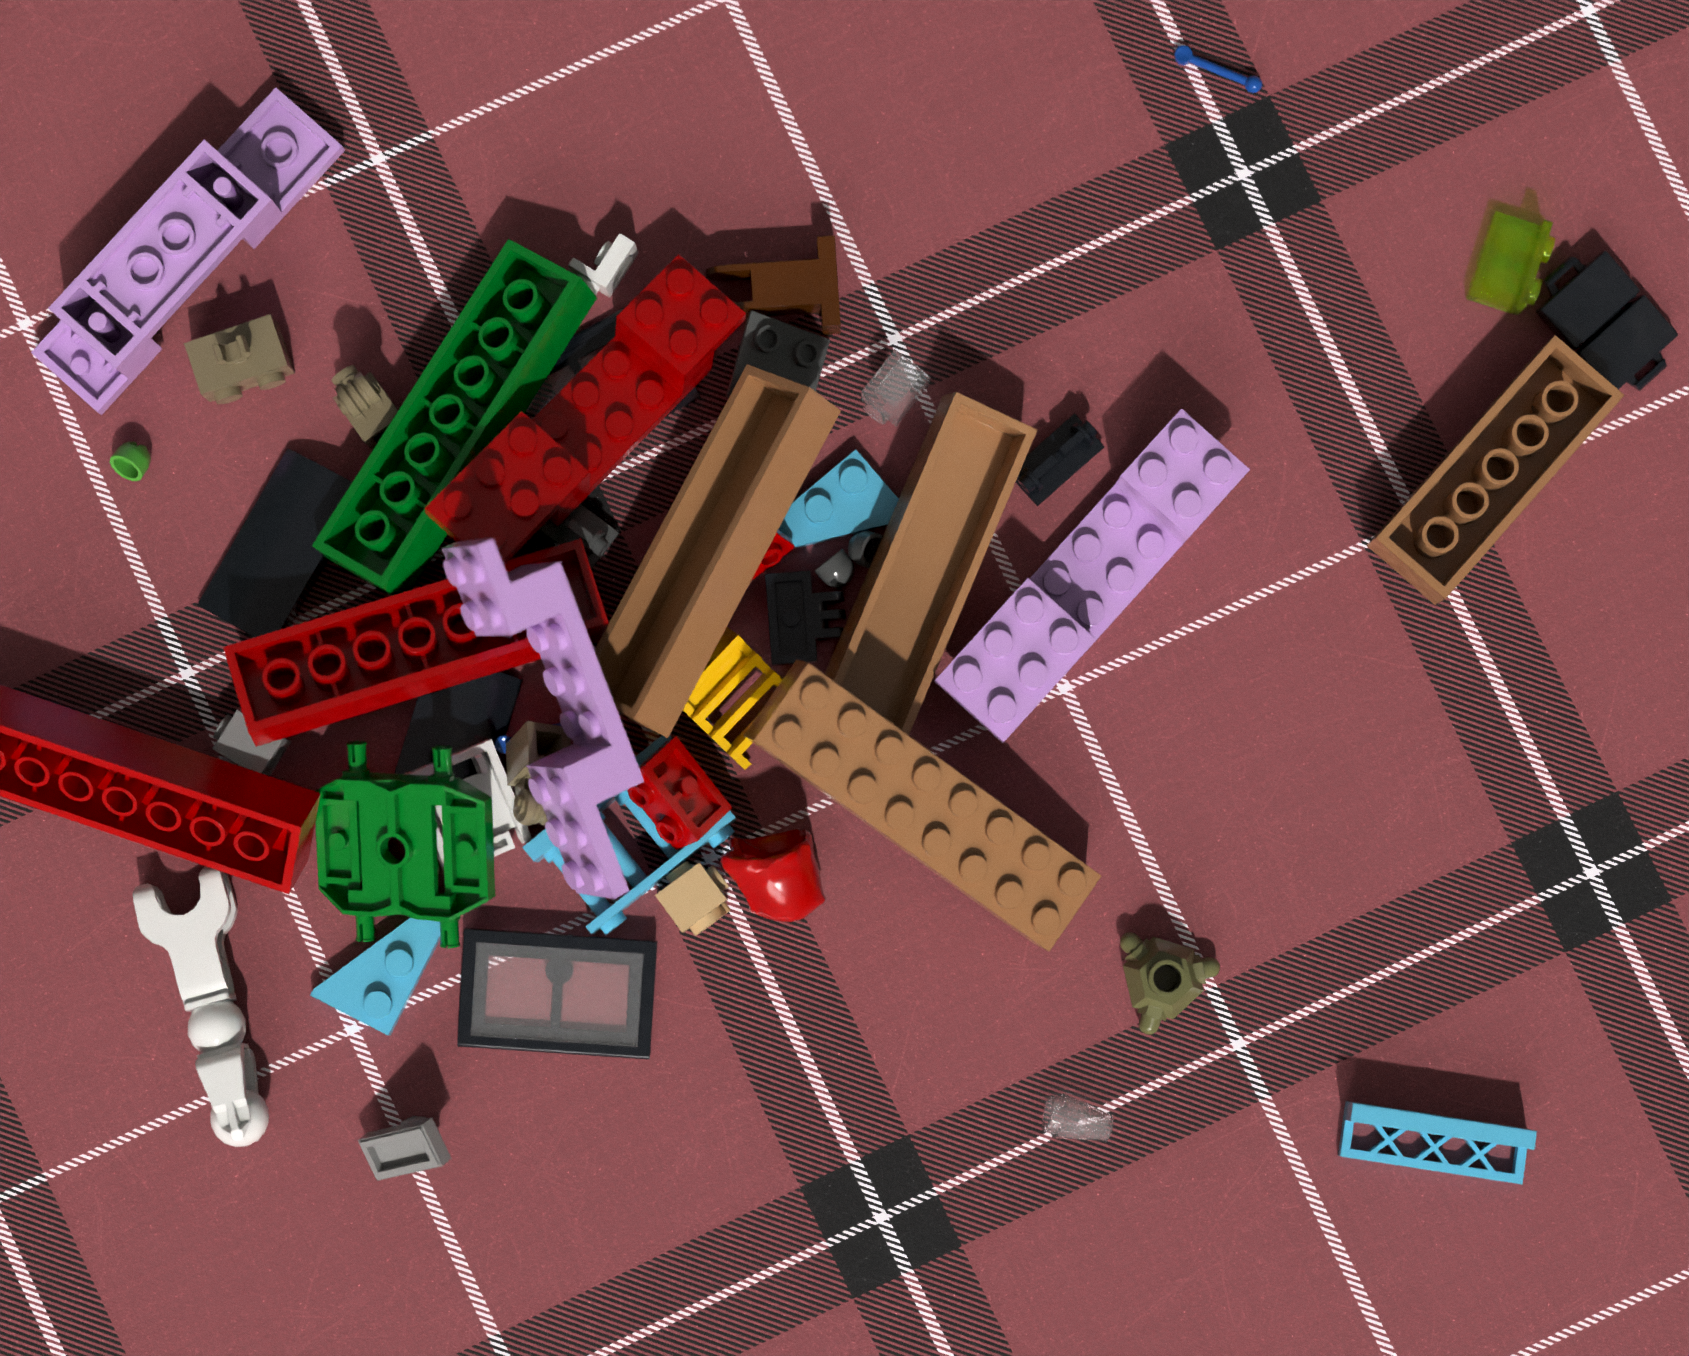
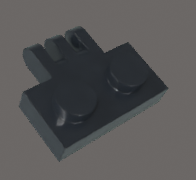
(799, 617)

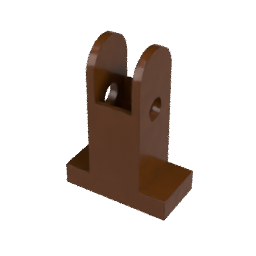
(791, 285)

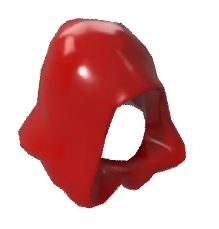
(776, 874)

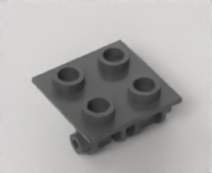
(780, 350)

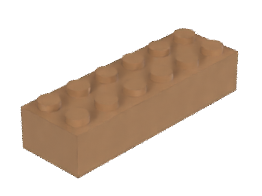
(1495, 470)

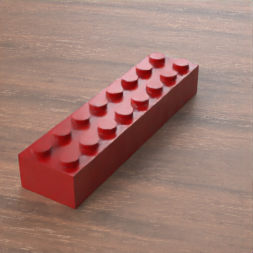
(385, 653)
(154, 792)

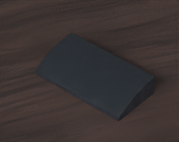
(273, 556)
(459, 719)

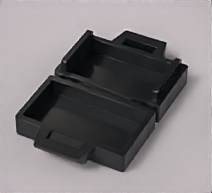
(1591, 309)

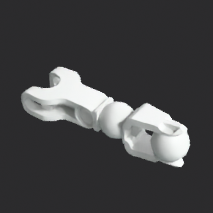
(207, 991)

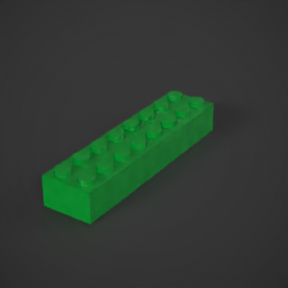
(459, 404)

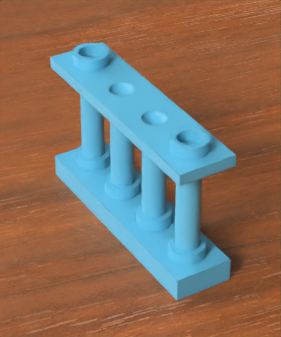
(610, 915)

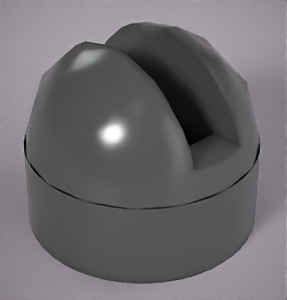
(863, 547)
(836, 570)

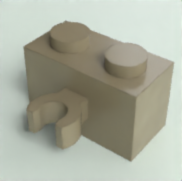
(240, 360)

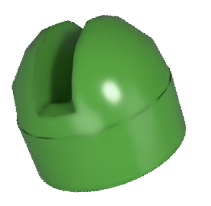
(131, 460)

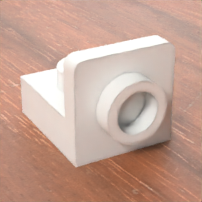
(612, 265)

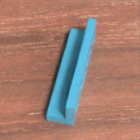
(1439, 1125)

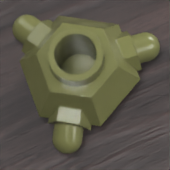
(1163, 978)

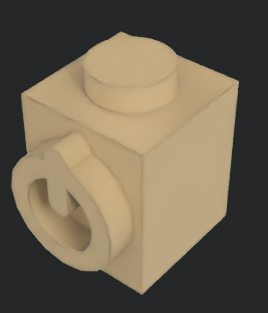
(694, 897)

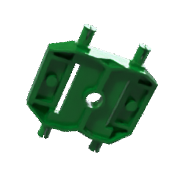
(368, 808)

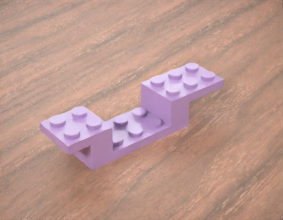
(178, 243)
(1092, 576)
(601, 757)

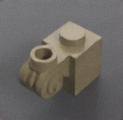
(364, 403)
(528, 745)

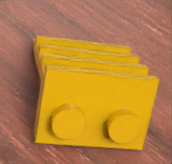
(724, 671)

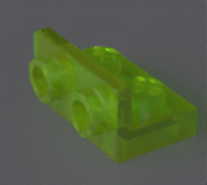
(1510, 263)

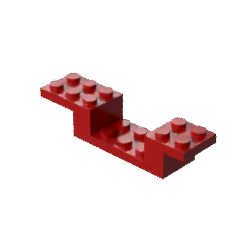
(561, 455)

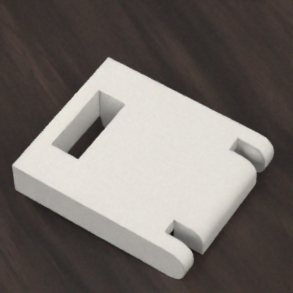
(492, 781)

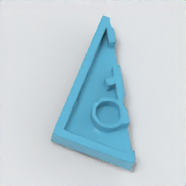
(840, 504)
(382, 977)

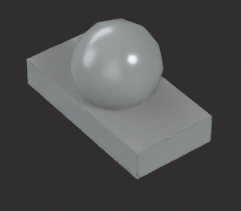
(404, 1148)

